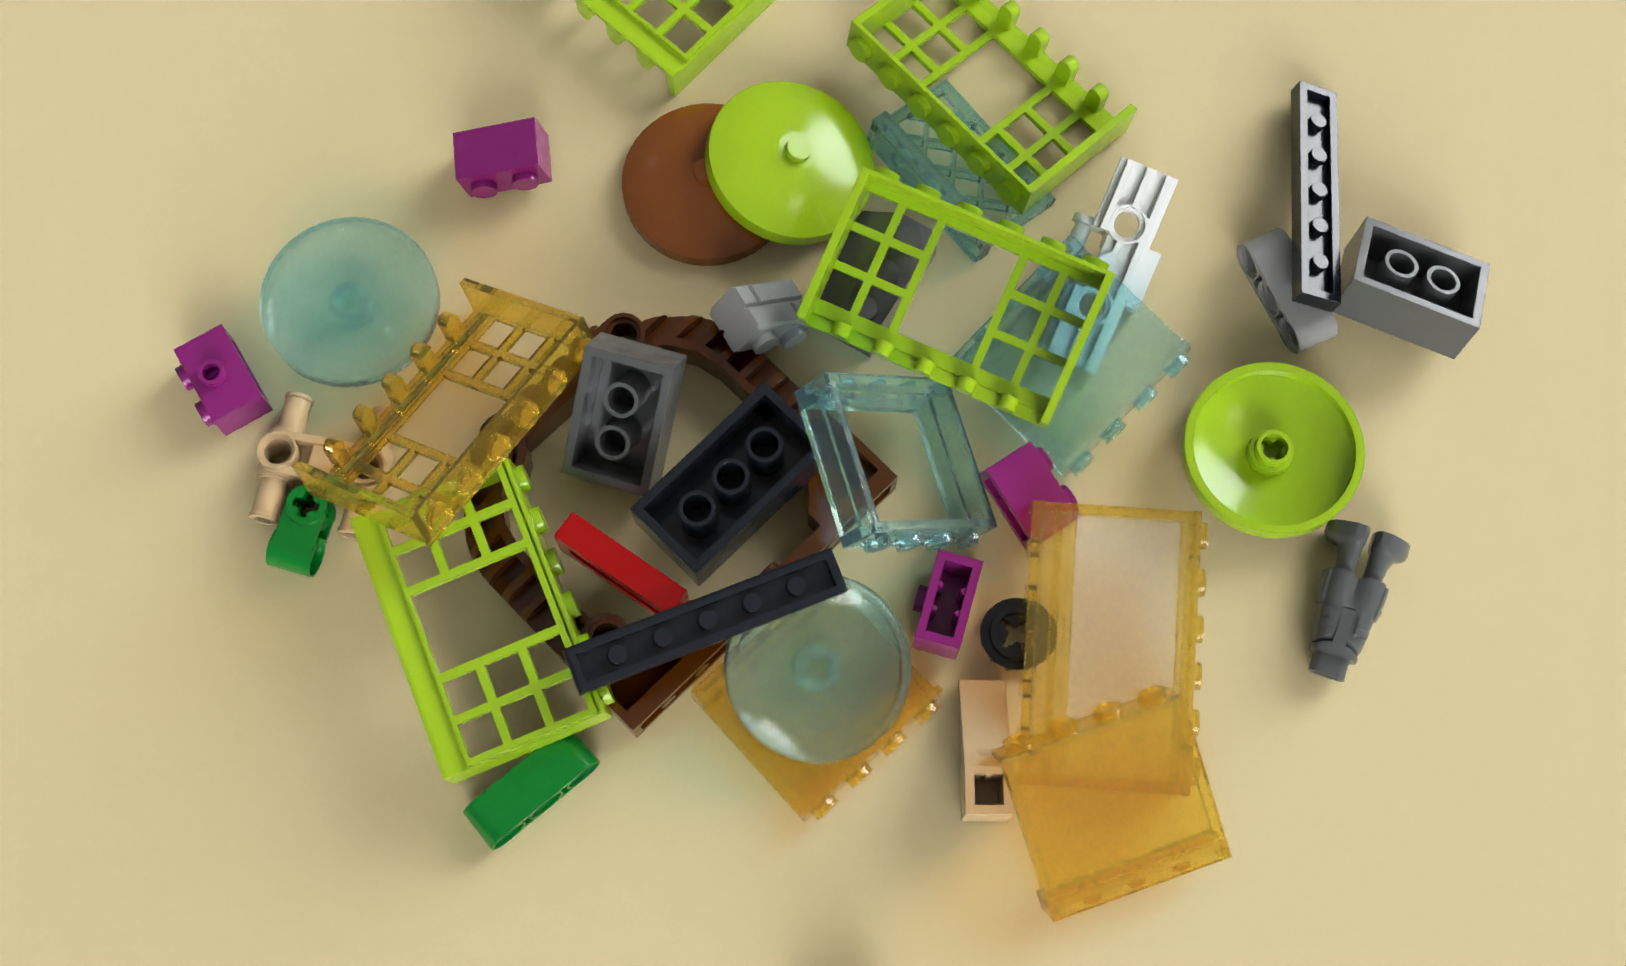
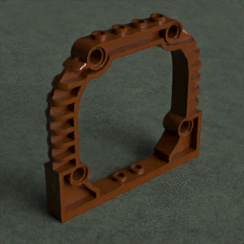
(651, 692)

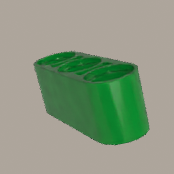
(530, 789)

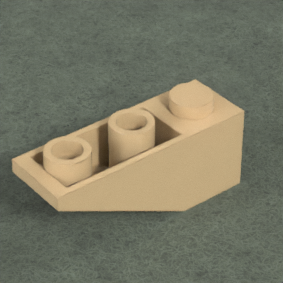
(981, 729)

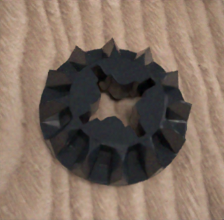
(994, 635)

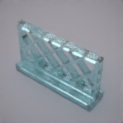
(904, 157)

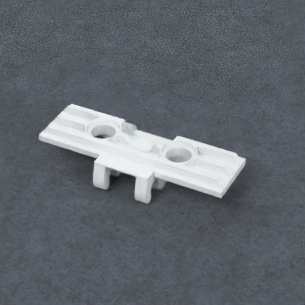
(1144, 195)

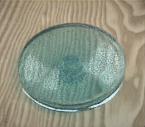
(349, 301)
(821, 677)

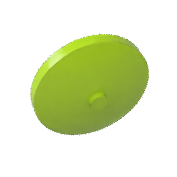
(785, 161)
(1272, 450)

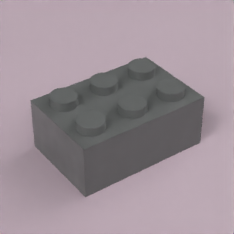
(1412, 288)
(623, 413)

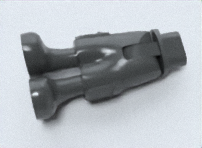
(1350, 604)

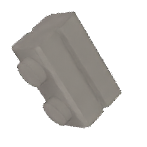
(760, 316)

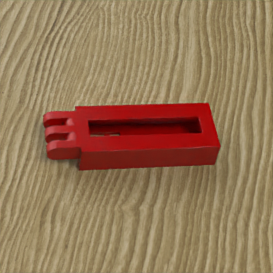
(618, 566)

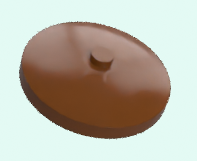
(671, 193)

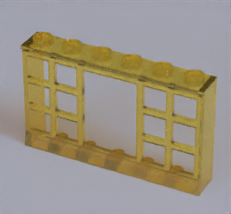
(453, 479)

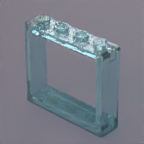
(843, 478)

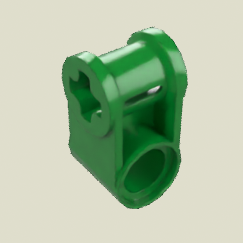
(301, 538)

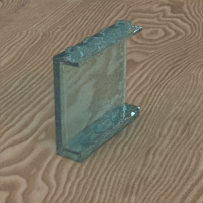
(1115, 371)

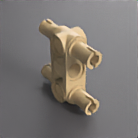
(307, 448)

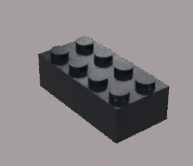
(728, 484)

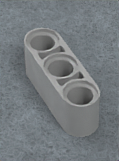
(1269, 270)

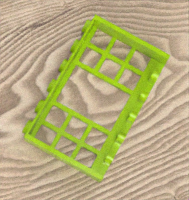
(653, 46)
(952, 132)
(925, 359)
(416, 654)

